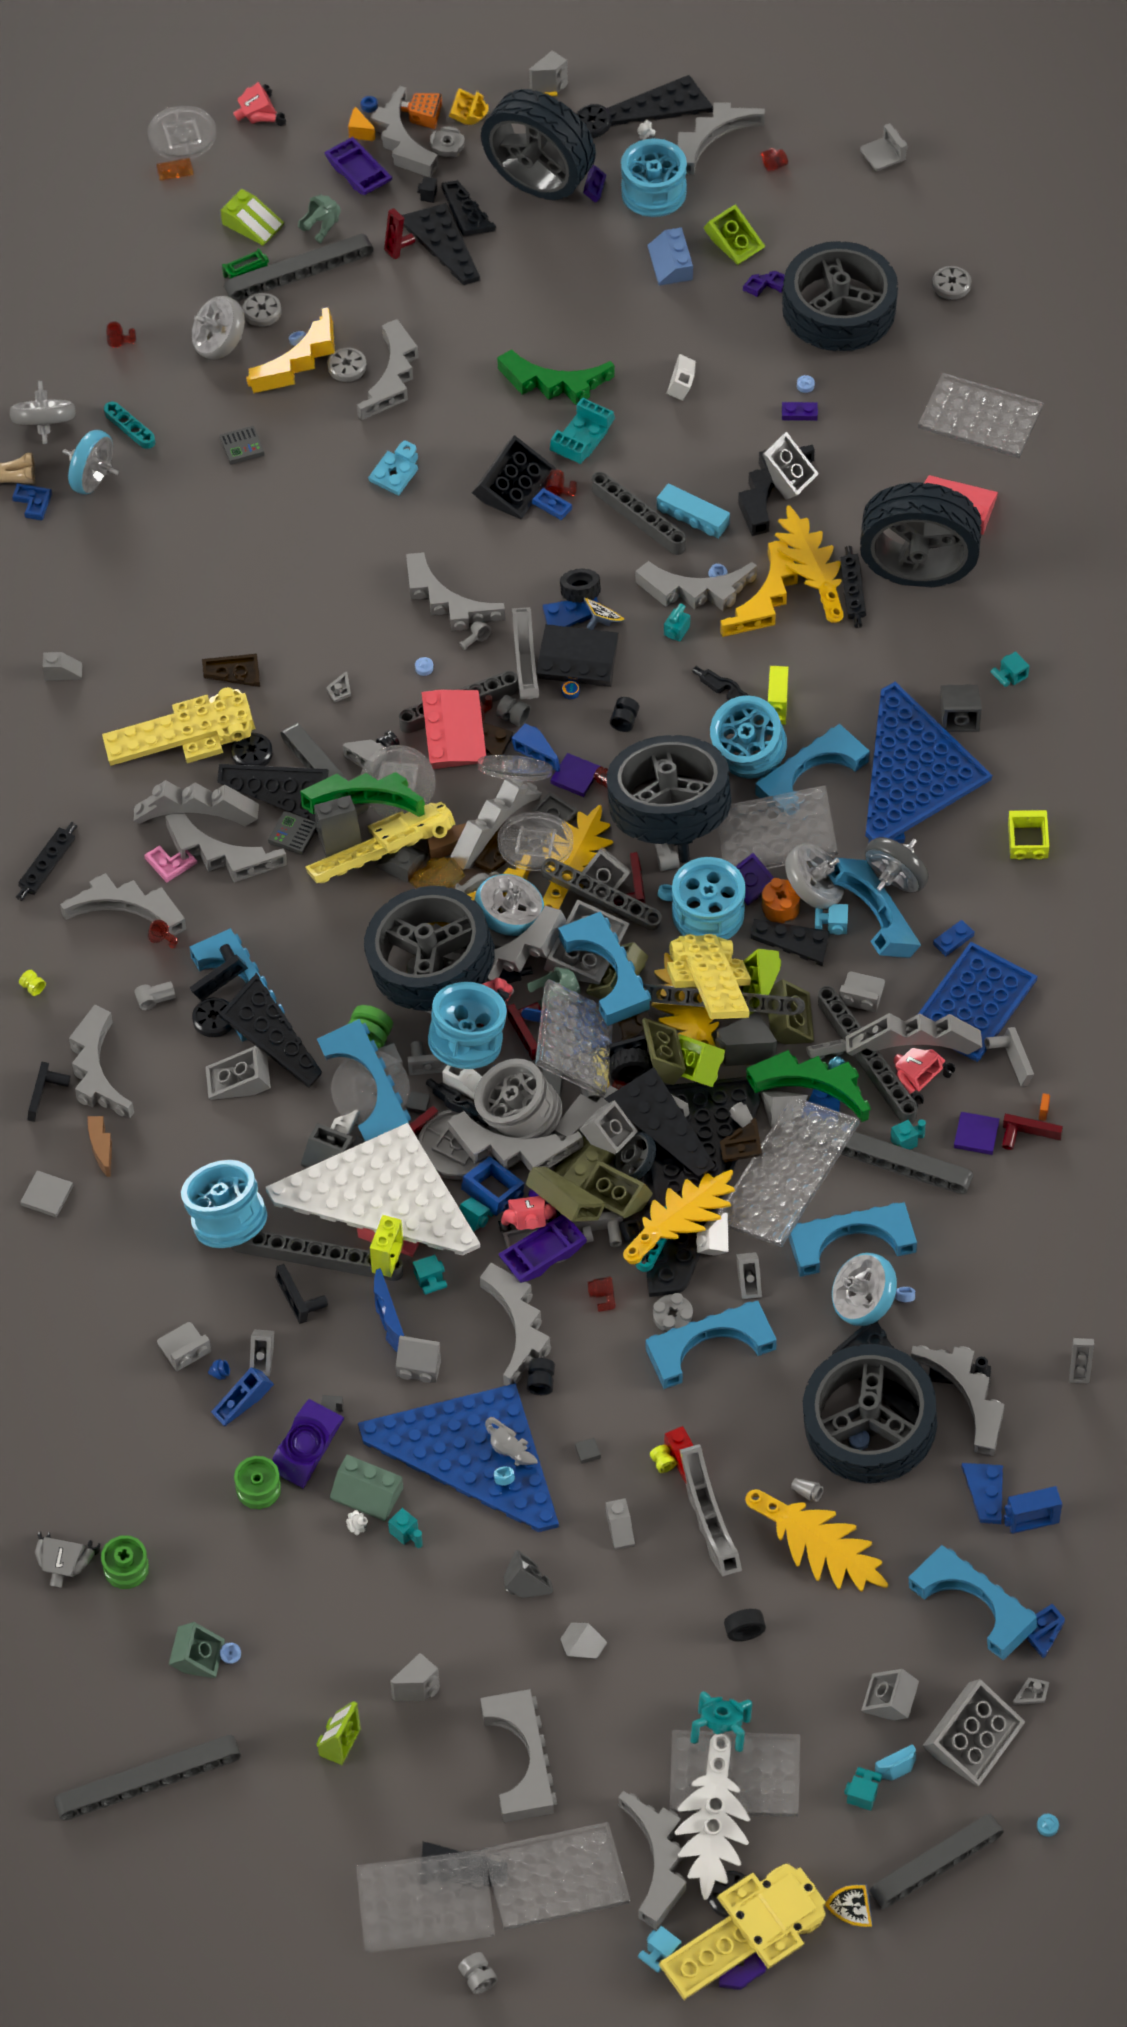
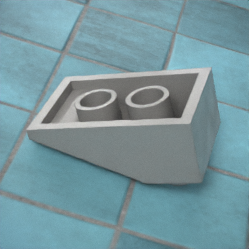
(788, 466)
(238, 1075)

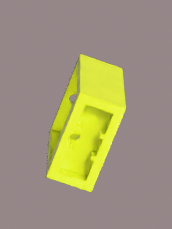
(778, 690)
(1028, 819)
(386, 1242)

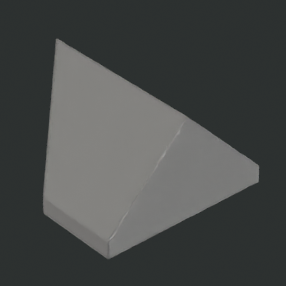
(776, 1102)
(582, 1641)

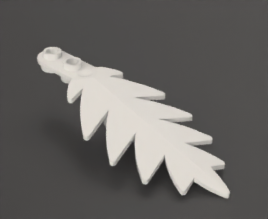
(712, 1821)

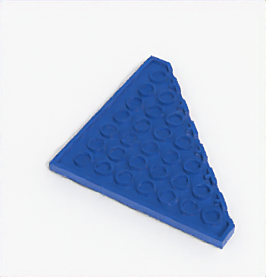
(914, 767)
(456, 1450)

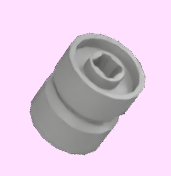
(478, 1974)

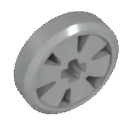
(951, 274)
(262, 317)
(351, 357)

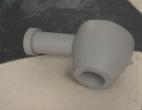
(480, 631)

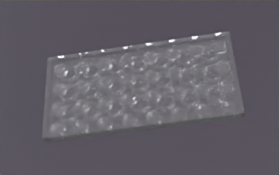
(790, 1172)

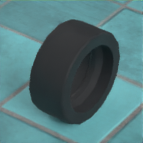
(744, 1624)

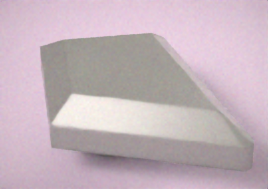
(339, 688)
(1032, 1692)

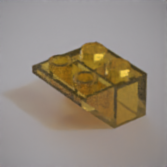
(438, 873)

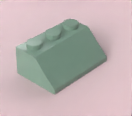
(366, 1488)

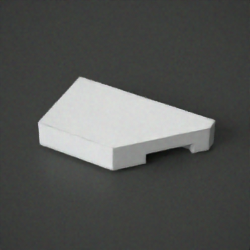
(345, 1123)

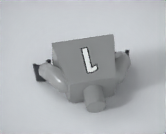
(63, 1557)

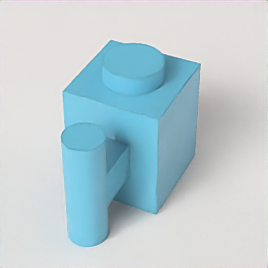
(836, 919)
(661, 1945)

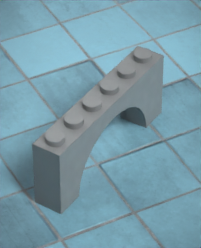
(533, 1794)

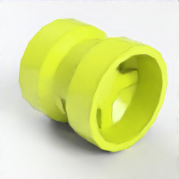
(33, 983)
(663, 1459)

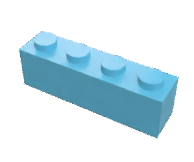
(693, 511)

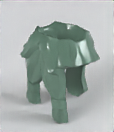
(320, 209)
(559, 975)

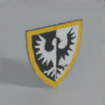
(601, 614)
(851, 1905)

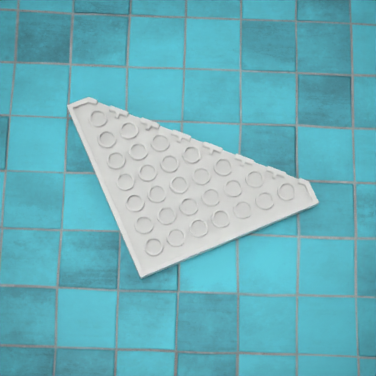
(378, 1179)

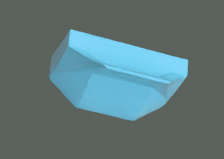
(897, 1763)

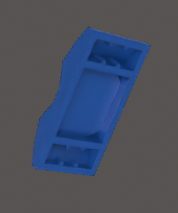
(386, 1310)

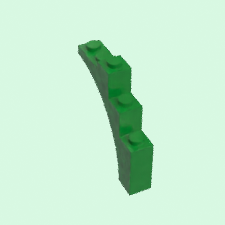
(550, 382)
(389, 790)
(813, 1074)

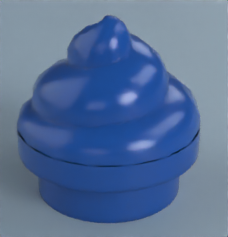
(219, 1369)

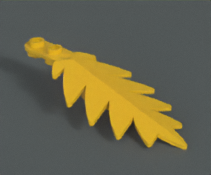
(812, 561)
(584, 843)
(690, 1019)
(680, 1213)
(821, 1541)

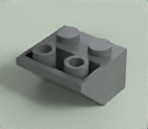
(324, 1144)

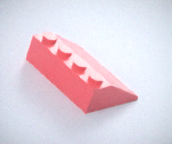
(981, 498)
(453, 727)

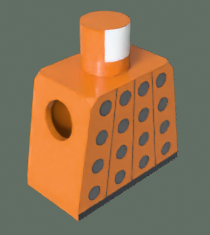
(424, 109)

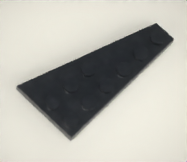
(662, 103)

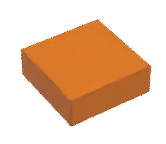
(1044, 1107)

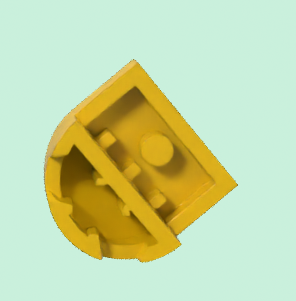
(468, 107)

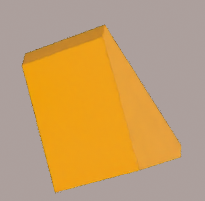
(360, 127)

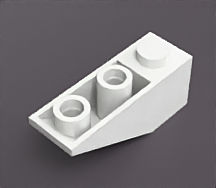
(682, 377)
(461, 1080)

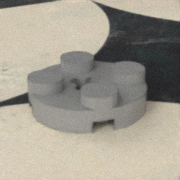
(447, 149)
(672, 1303)

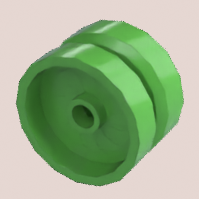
(377, 1022)
(257, 1482)
(125, 1562)

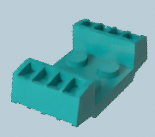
(583, 431)

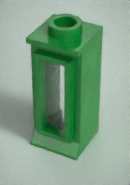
(245, 264)

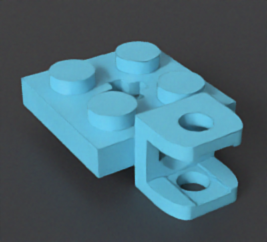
(402, 462)

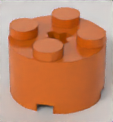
(780, 901)

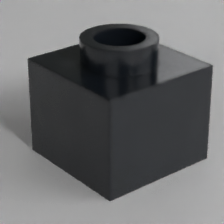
(428, 189)

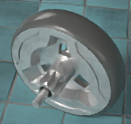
(896, 864)

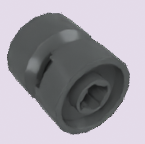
(511, 710)

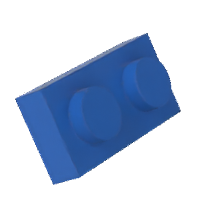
(552, 504)
(953, 938)

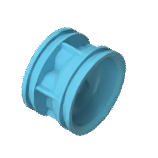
(704, 882)
(461, 1042)

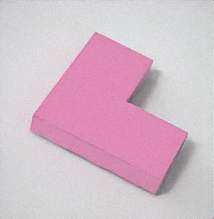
(168, 866)

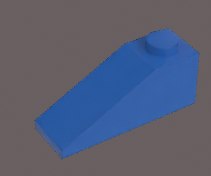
(533, 744)
(242, 1396)

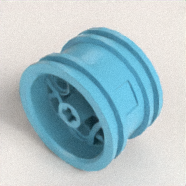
(653, 177)
(739, 718)
(224, 1204)

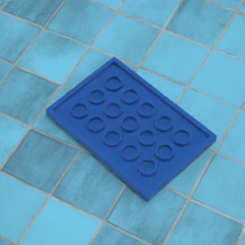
(980, 992)

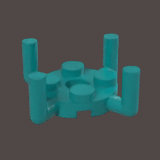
(731, 1717)

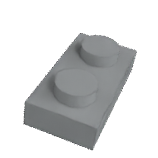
(833, 1047)

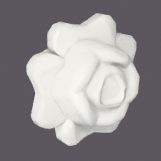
(645, 130)
(356, 1522)

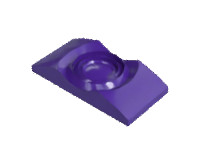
(357, 166)
(543, 1248)
(306, 1442)

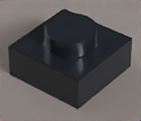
(630, 1229)

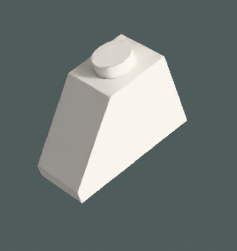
(715, 1238)

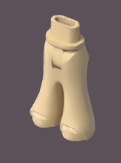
(18, 470)

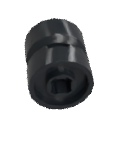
(624, 714)
(540, 1376)

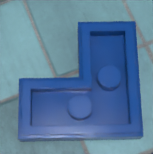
(36, 497)

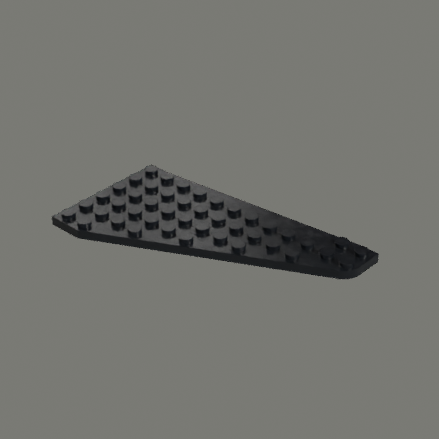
(711, 1123)

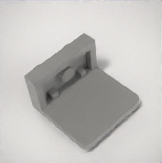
(885, 151)
(862, 991)
(184, 1346)

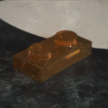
(174, 169)

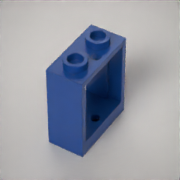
(490, 1167)
(1033, 1510)

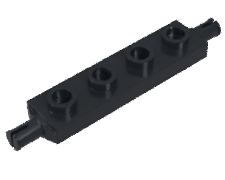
(853, 586)
(46, 861)

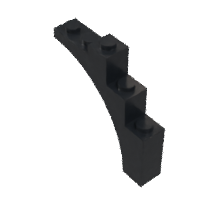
(754, 501)

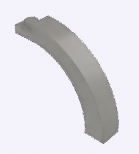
(525, 653)

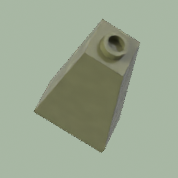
(564, 1195)

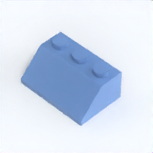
(671, 257)

